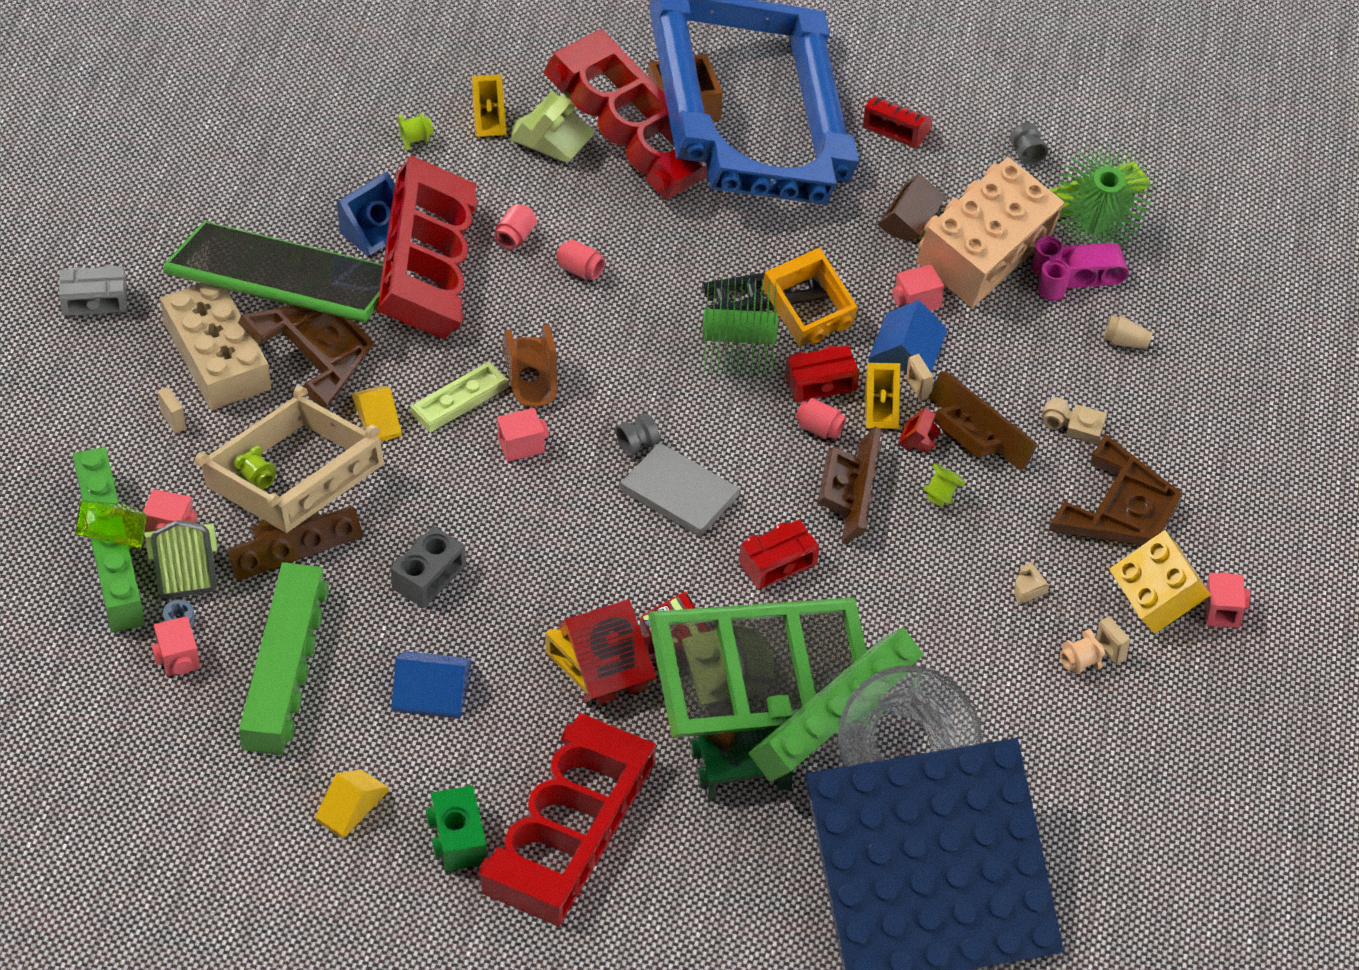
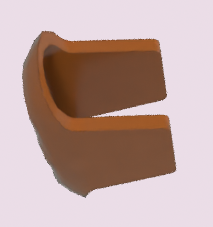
(535, 355)

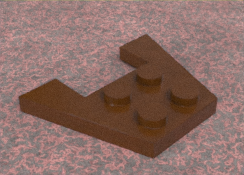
(326, 340)
(1134, 506)

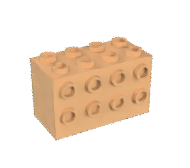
(989, 230)

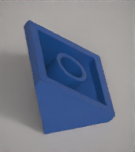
(366, 214)
(908, 333)
(430, 684)

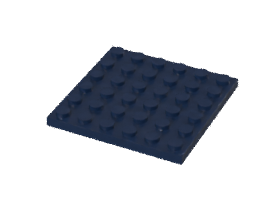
(934, 860)

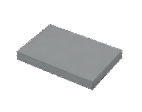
(679, 489)

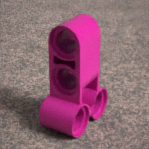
(1076, 266)

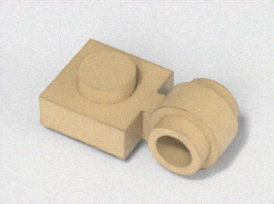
(1082, 423)

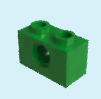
(457, 810)

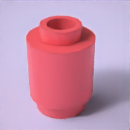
(515, 226)
(580, 260)
(820, 419)

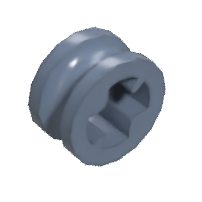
(179, 607)

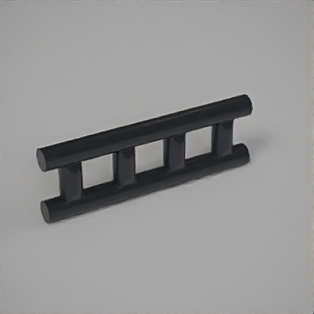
(815, 292)

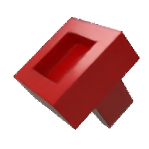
(919, 430)

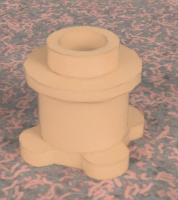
(1082, 653)

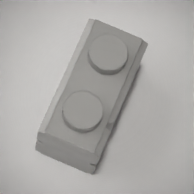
(93, 290)

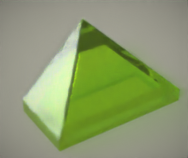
(111, 522)

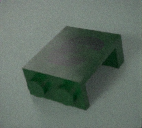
(735, 765)

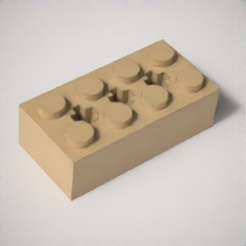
(214, 345)

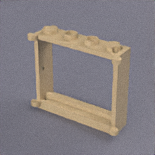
(314, 492)

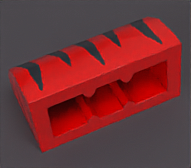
(896, 121)

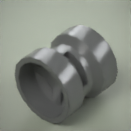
(1028, 143)
(639, 433)

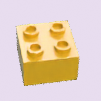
(1159, 582)

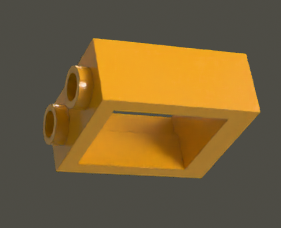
(798, 271)

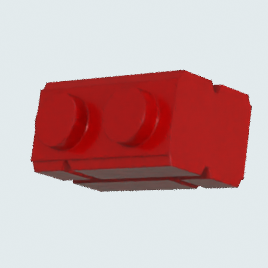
(821, 373)
(778, 553)

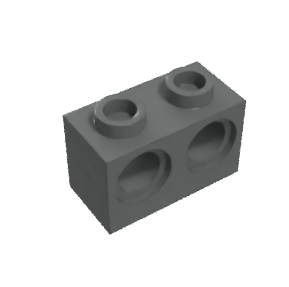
(428, 566)

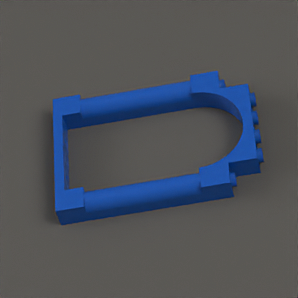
(694, 131)

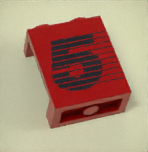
(609, 651)

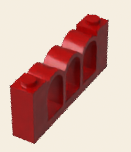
(598, 54)
(404, 296)
(538, 888)

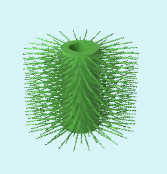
(1102, 199)
(741, 326)

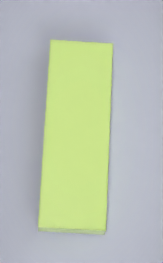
(459, 396)

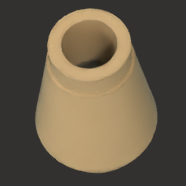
(1126, 333)

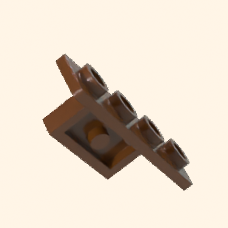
(978, 424)
(848, 483)
(274, 546)

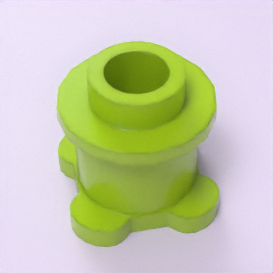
(414, 129)
(255, 468)
(943, 485)

